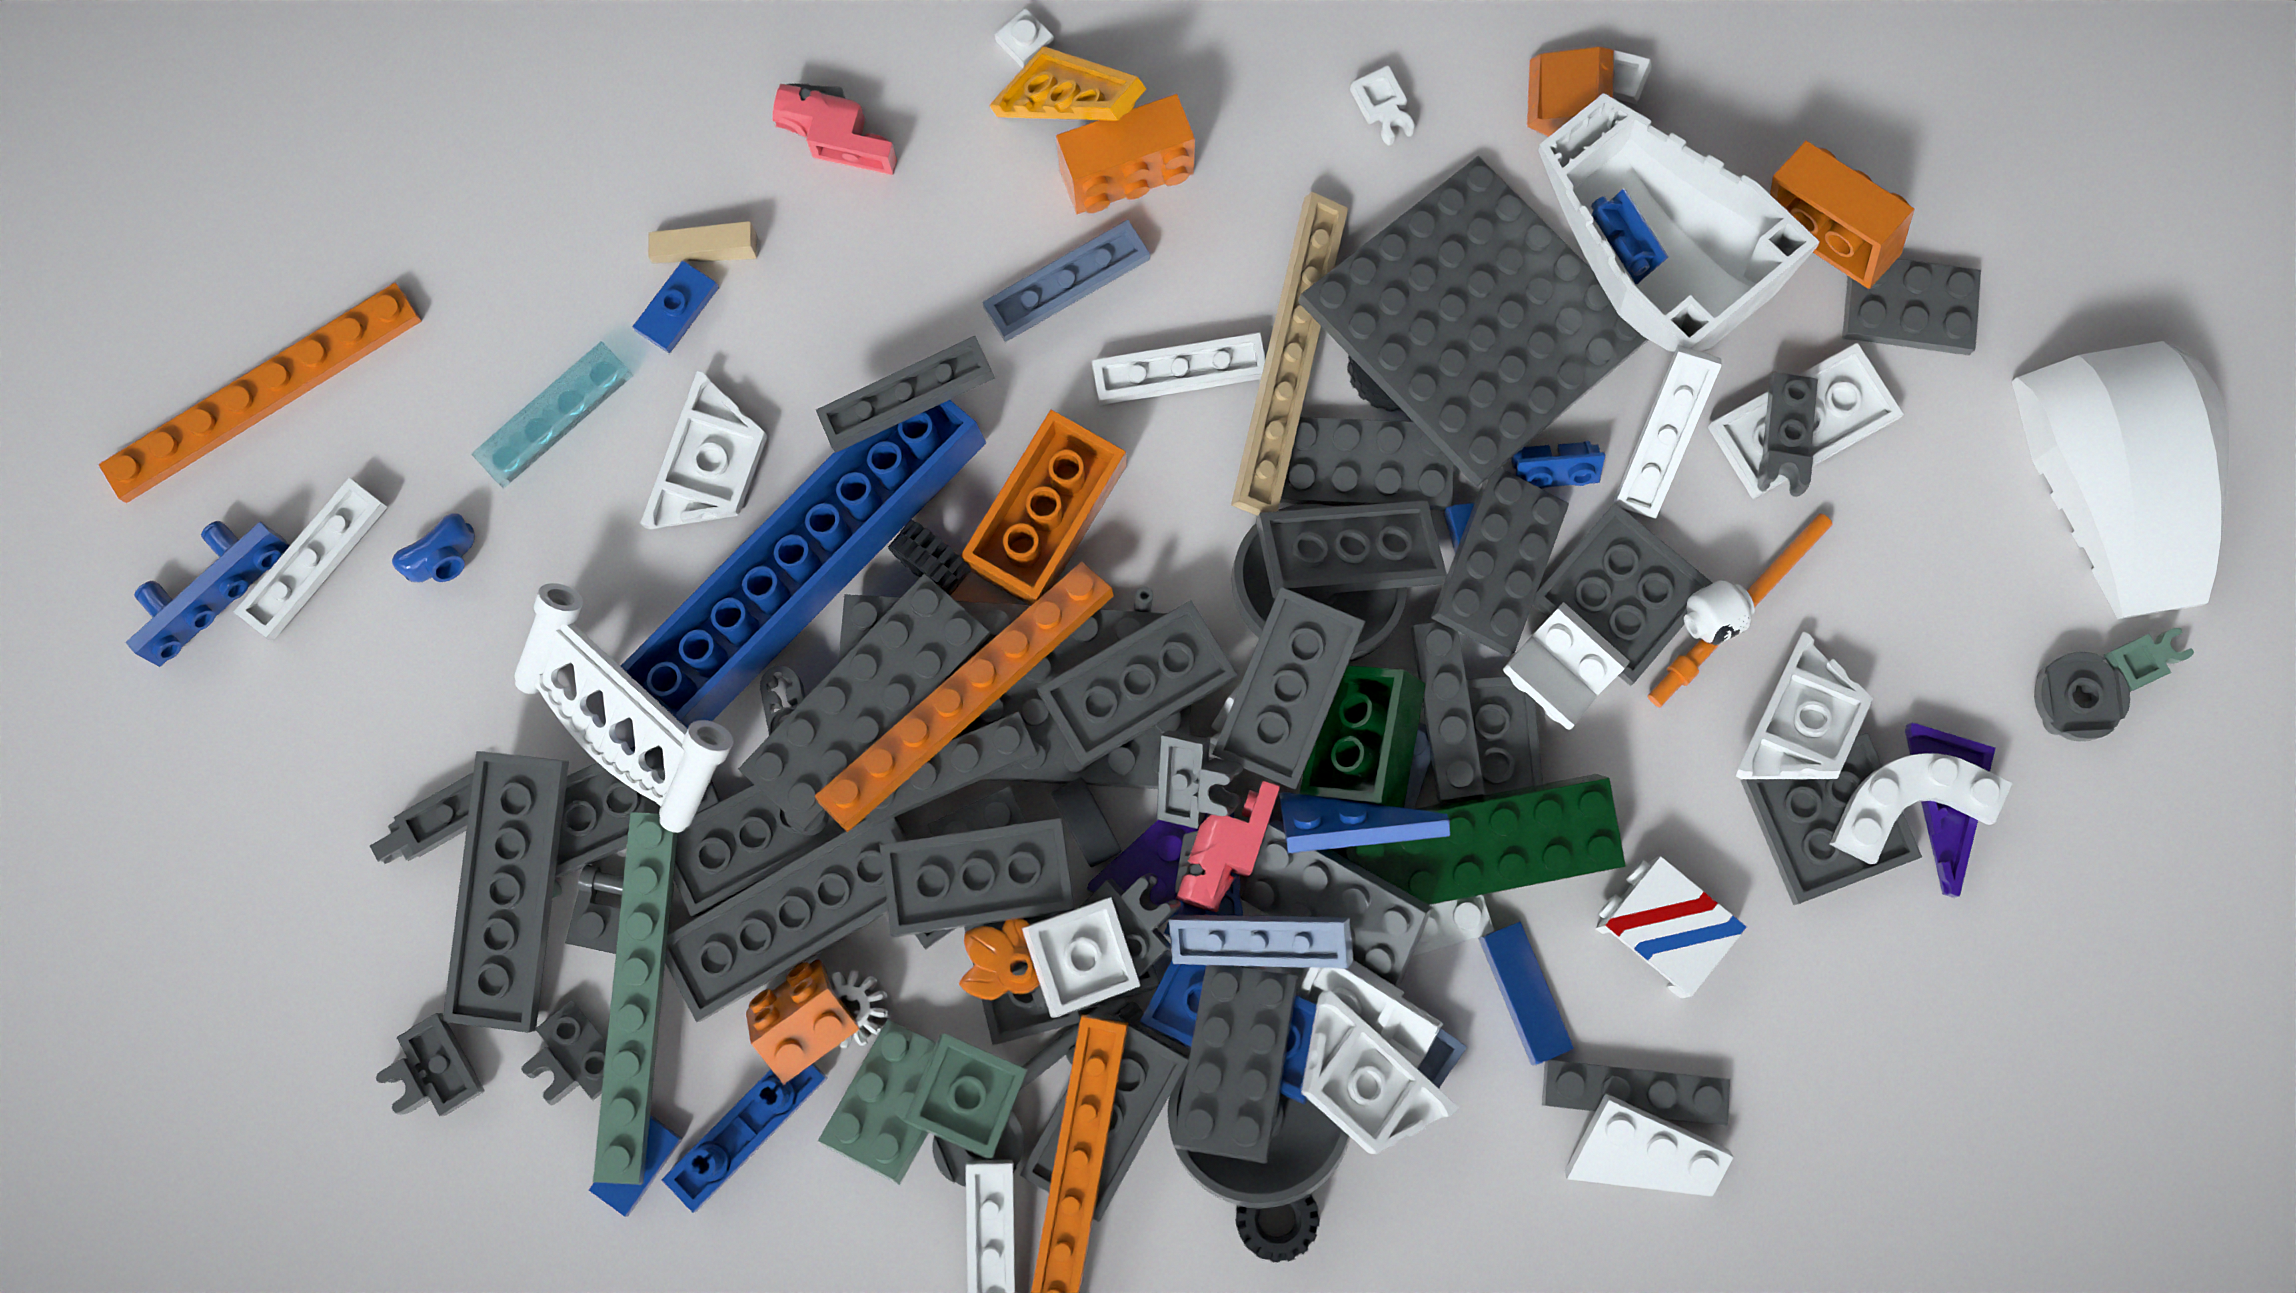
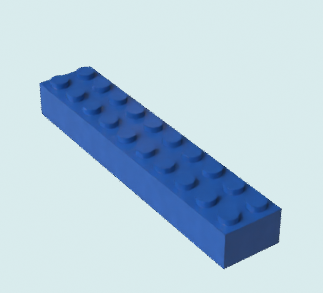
(799, 562)

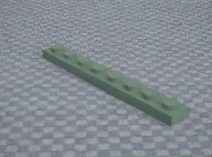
(635, 1002)

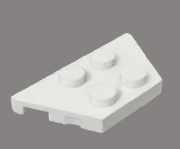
(706, 461)
(1807, 720)
(1366, 1081)

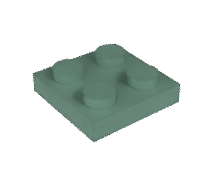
(965, 1095)

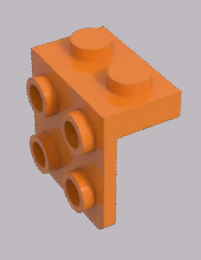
(798, 1021)

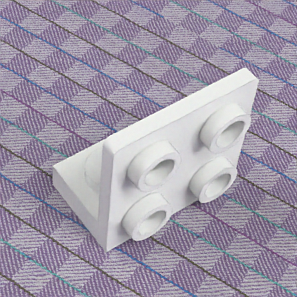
(1565, 666)

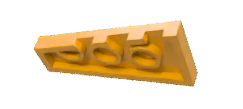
(1067, 88)

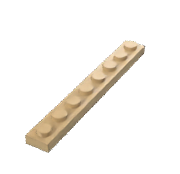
(1288, 360)

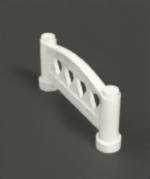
(687, 753)

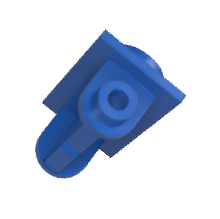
(1629, 235)
(1575, 464)

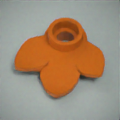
(994, 958)

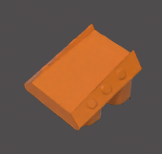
(1566, 84)

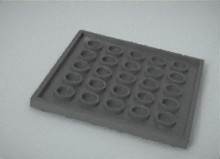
(1474, 319)

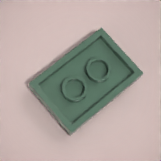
(872, 1111)

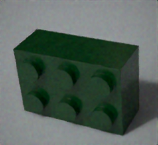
(1367, 738)

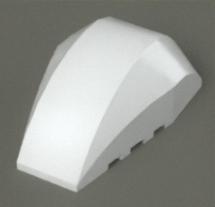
(1721, 231)
(2137, 467)

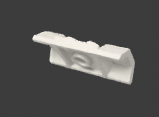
(1375, 1002)

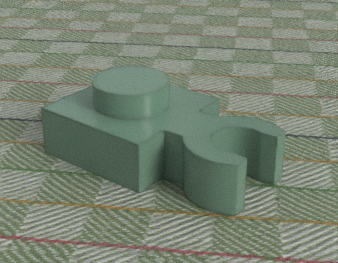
(2146, 661)

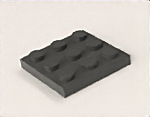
(1625, 588)
(1801, 820)

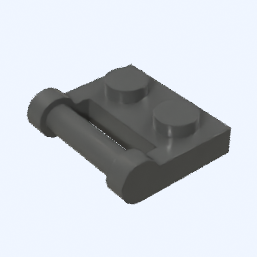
(596, 924)

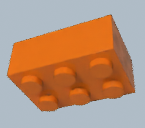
(1126, 155)
(1851, 216)

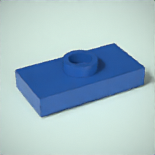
(675, 307)
(660, 1147)

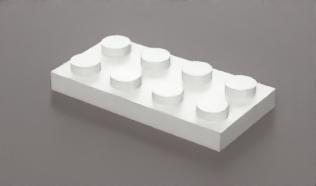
(1848, 408)

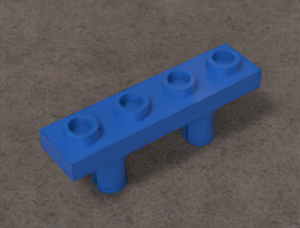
(195, 608)
(739, 1135)

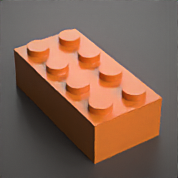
(1044, 508)

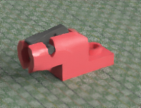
(832, 126)
(1223, 848)

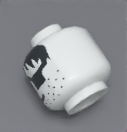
(1719, 612)

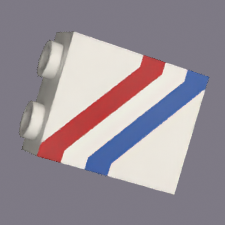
(1671, 925)

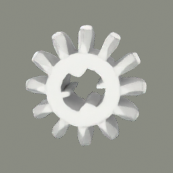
(867, 1003)

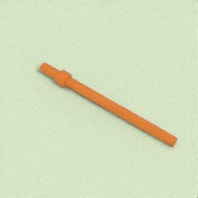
(1685, 667)

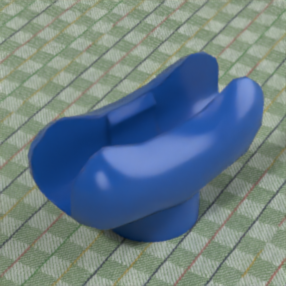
(437, 553)

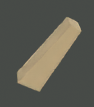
(704, 243)

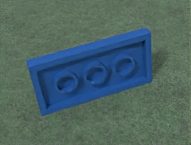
(1175, 1010)

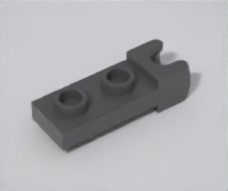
(1788, 432)

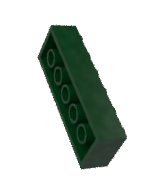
(1505, 842)

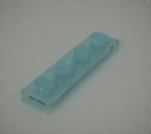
(552, 414)

